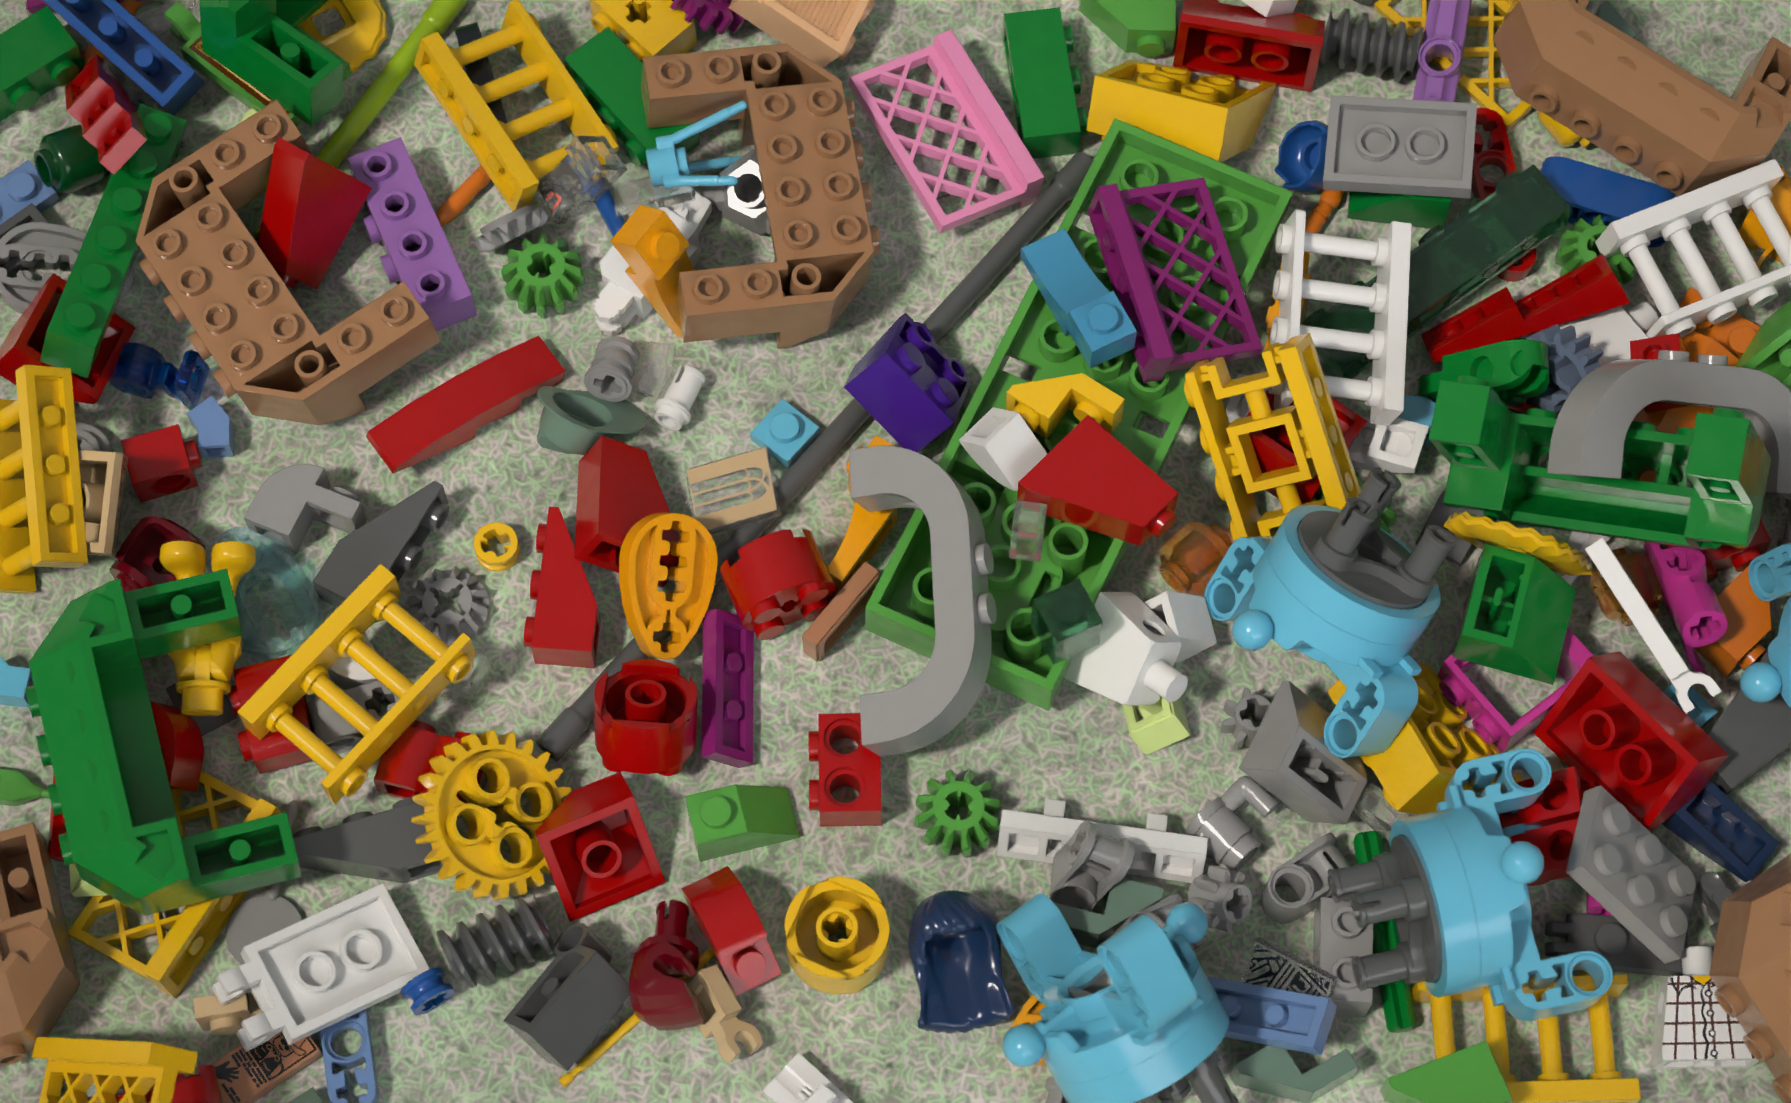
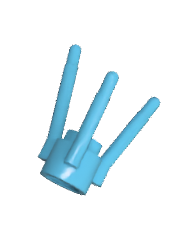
(671, 166)

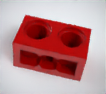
(856, 770)

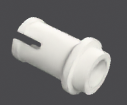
(674, 407)

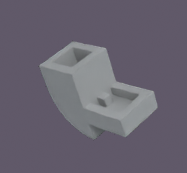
(295, 498)

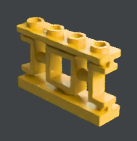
(1309, 425)

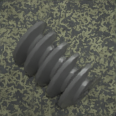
(1370, 44)
(496, 941)

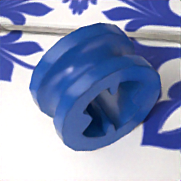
(427, 991)

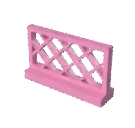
(984, 124)

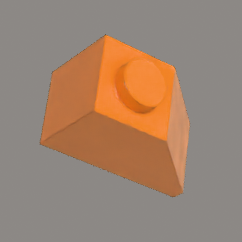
(1747, 627)

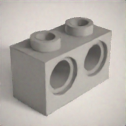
(1334, 944)

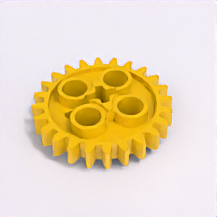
(478, 856)

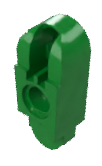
(1510, 367)

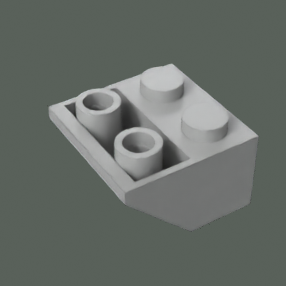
(1295, 763)

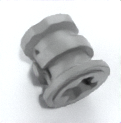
(612, 369)

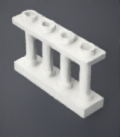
(1674, 219)
(1385, 298)

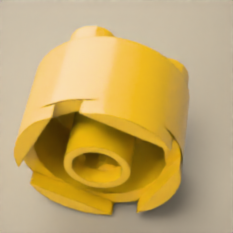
(821, 912)

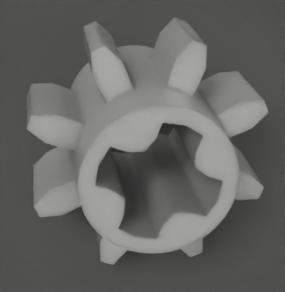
(1243, 729)
(1221, 897)

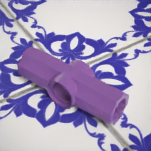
(1446, 38)

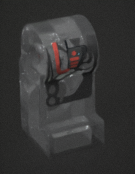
(579, 178)

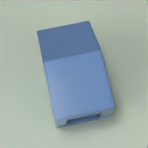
(213, 429)

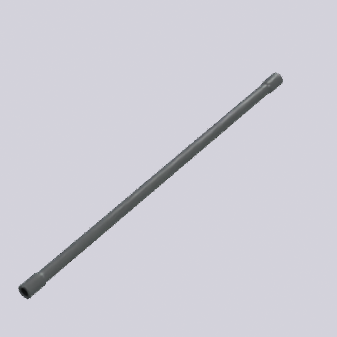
(1063, 187)

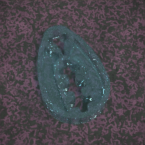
(288, 588)

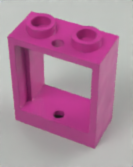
(1486, 719)

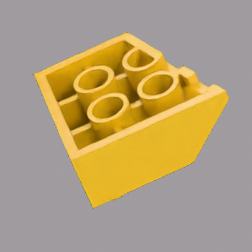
(1165, 101)
(1426, 749)

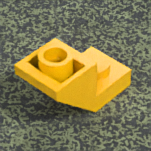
(1048, 400)

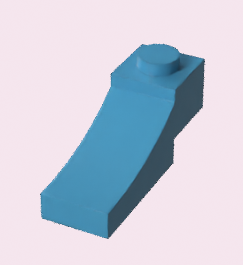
(1079, 299)

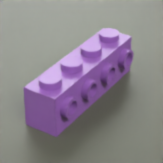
(411, 234)

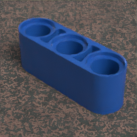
(1601, 192)

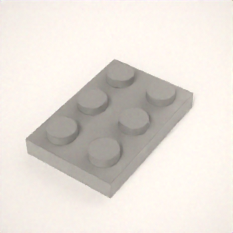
(1400, 146)
(1632, 874)

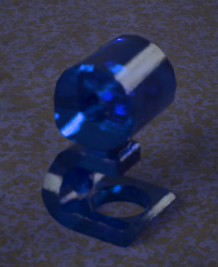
(144, 370)

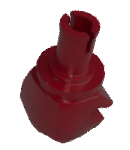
(138, 557)
(660, 960)

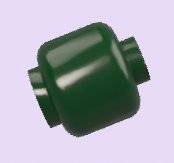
(68, 160)

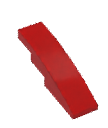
(105, 114)
(465, 403)

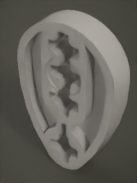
(39, 241)

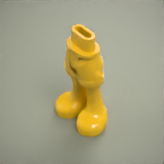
(206, 669)

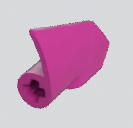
(1688, 598)

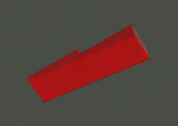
(1499, 318)

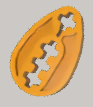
(694, 580)

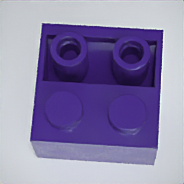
(909, 384)

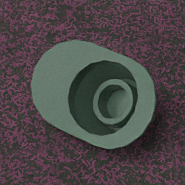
(577, 419)

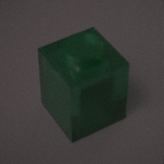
(1066, 621)

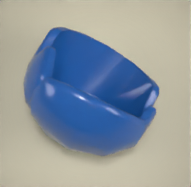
(1303, 157)

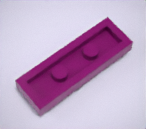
(727, 689)

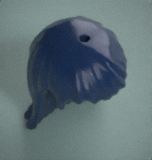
(958, 963)

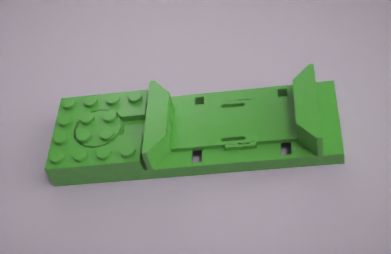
(1249, 217)

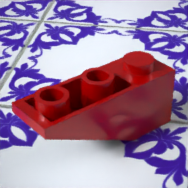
(566, 610)

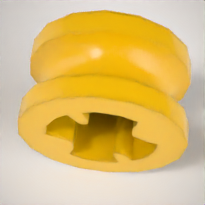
(489, 559)

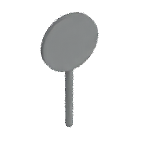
(262, 913)

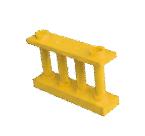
(493, 139)
(39, 479)
(343, 636)
(1553, 1084)

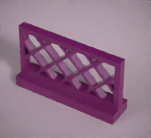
(1132, 275)

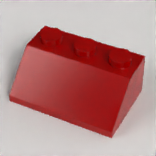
(1248, 45)
(1630, 739)

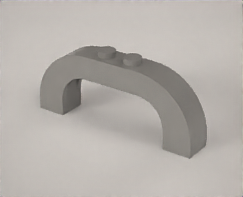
(1603, 404)
(963, 607)

